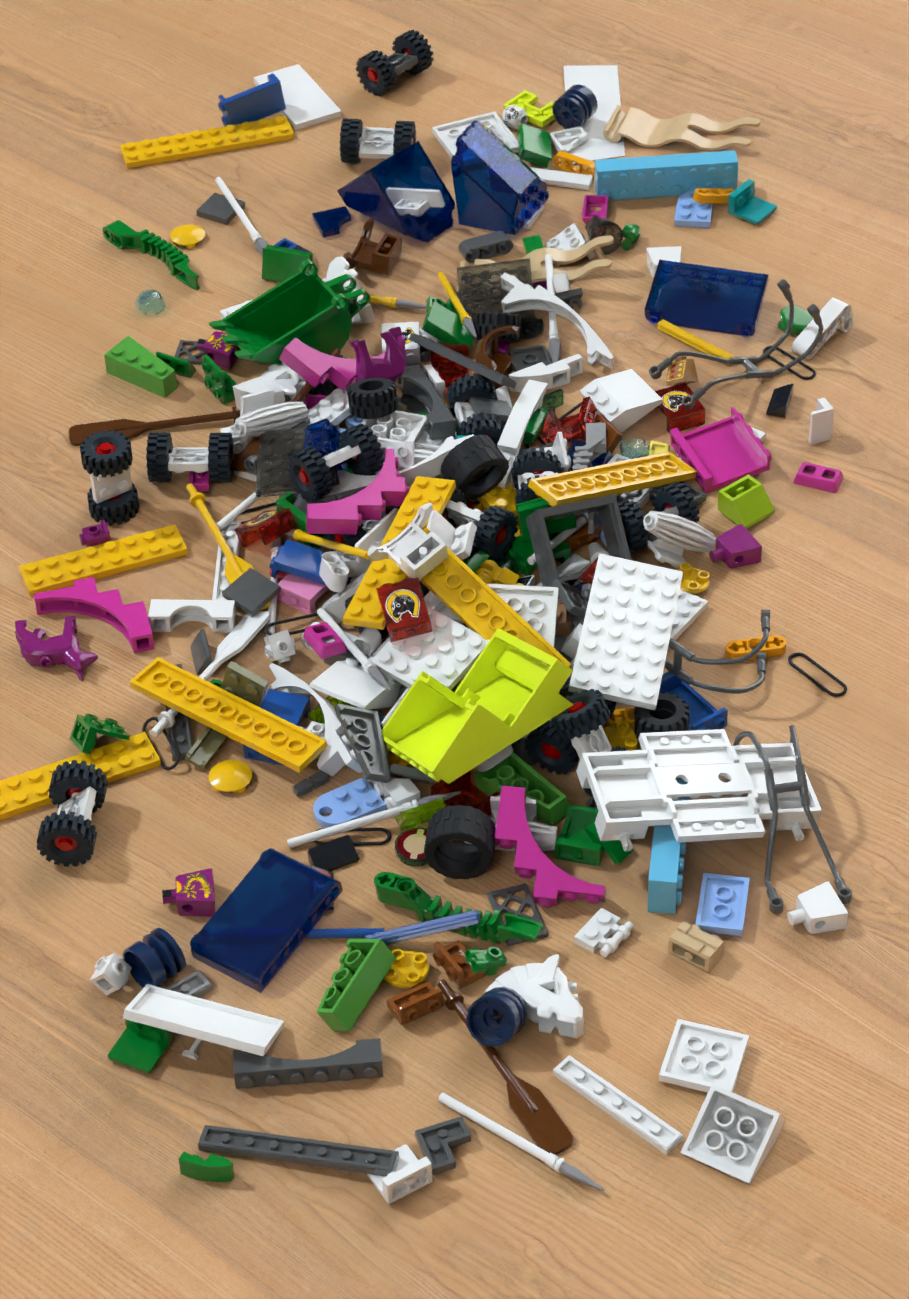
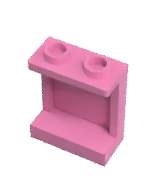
(300, 593)

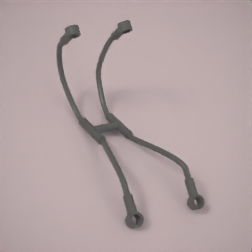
(747, 362)
(680, 651)
(776, 903)

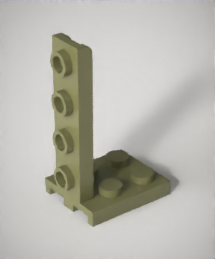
(242, 684)

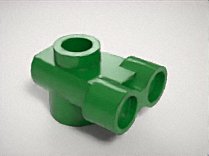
(630, 233)
(485, 960)

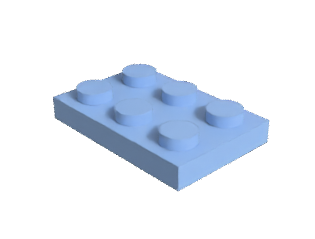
(722, 904)

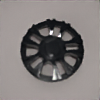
(531, 329)

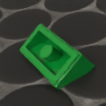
(180, 366)

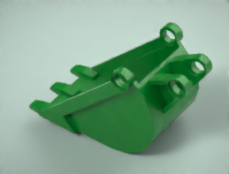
(295, 308)

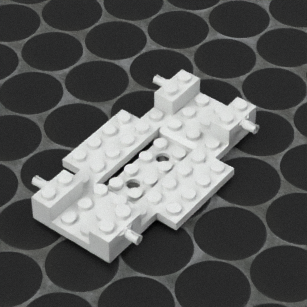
(639, 787)

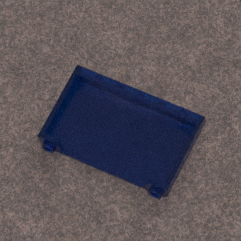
(706, 297)
(265, 919)

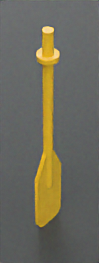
(234, 565)

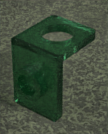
(553, 399)

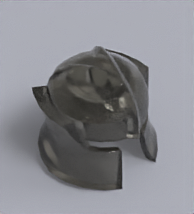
(603, 227)

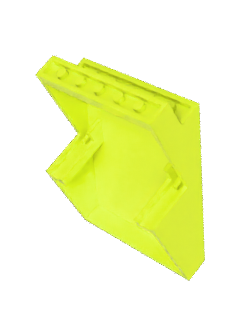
(496, 704)

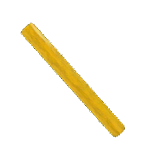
(692, 340)

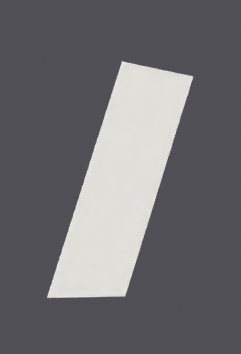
(605, 85)

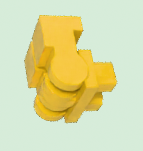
(493, 574)

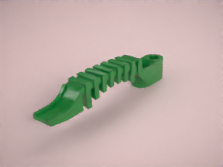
(126, 238)
(405, 893)

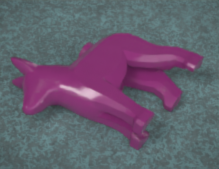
(393, 363)
(54, 650)

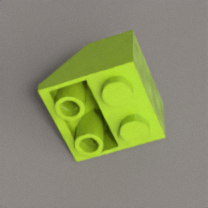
(745, 502)

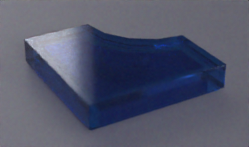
(331, 220)

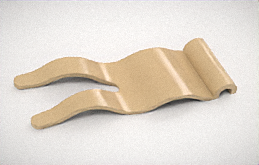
(655, 132)
(537, 259)

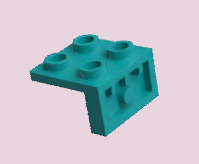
(748, 207)

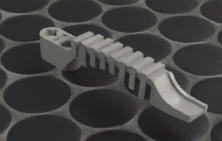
(585, 454)

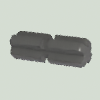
(314, 782)

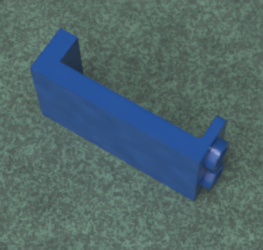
(253, 103)
(299, 561)
(286, 706)
(702, 713)

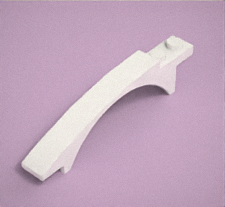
(524, 297)
(515, 427)
(427, 468)
(338, 746)

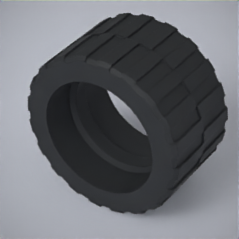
(475, 466)
(456, 859)

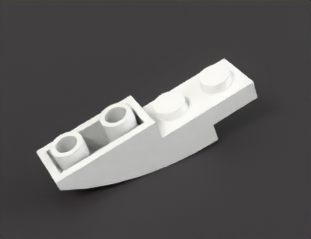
(553, 374)

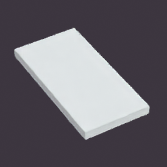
(303, 98)
(204, 1019)

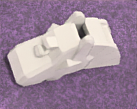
(338, 268)
(280, 378)
(546, 996)

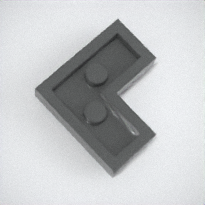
(438, 1139)

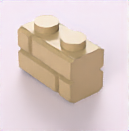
(696, 946)

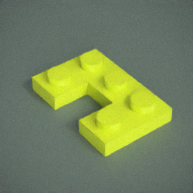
(537, 116)

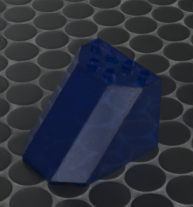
(404, 169)
(493, 183)

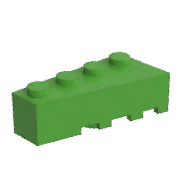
(140, 367)
(516, 773)
(355, 982)

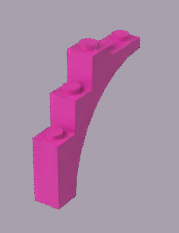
(318, 367)
(347, 514)
(106, 606)
(530, 861)

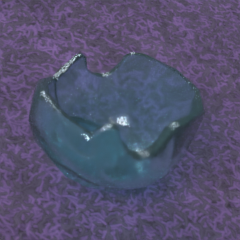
(150, 301)
(634, 448)

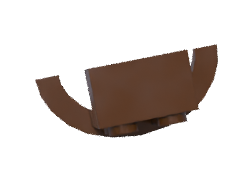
(375, 256)
(487, 352)

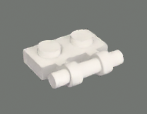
(599, 928)

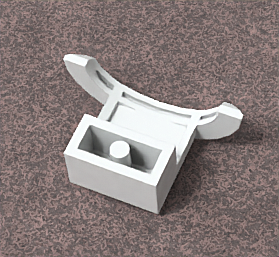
(413, 548)

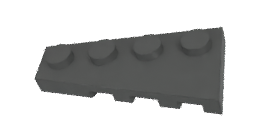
(366, 740)

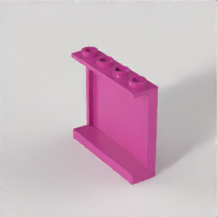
(721, 452)

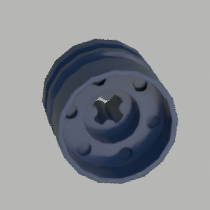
(575, 106)
(154, 958)
(489, 1026)

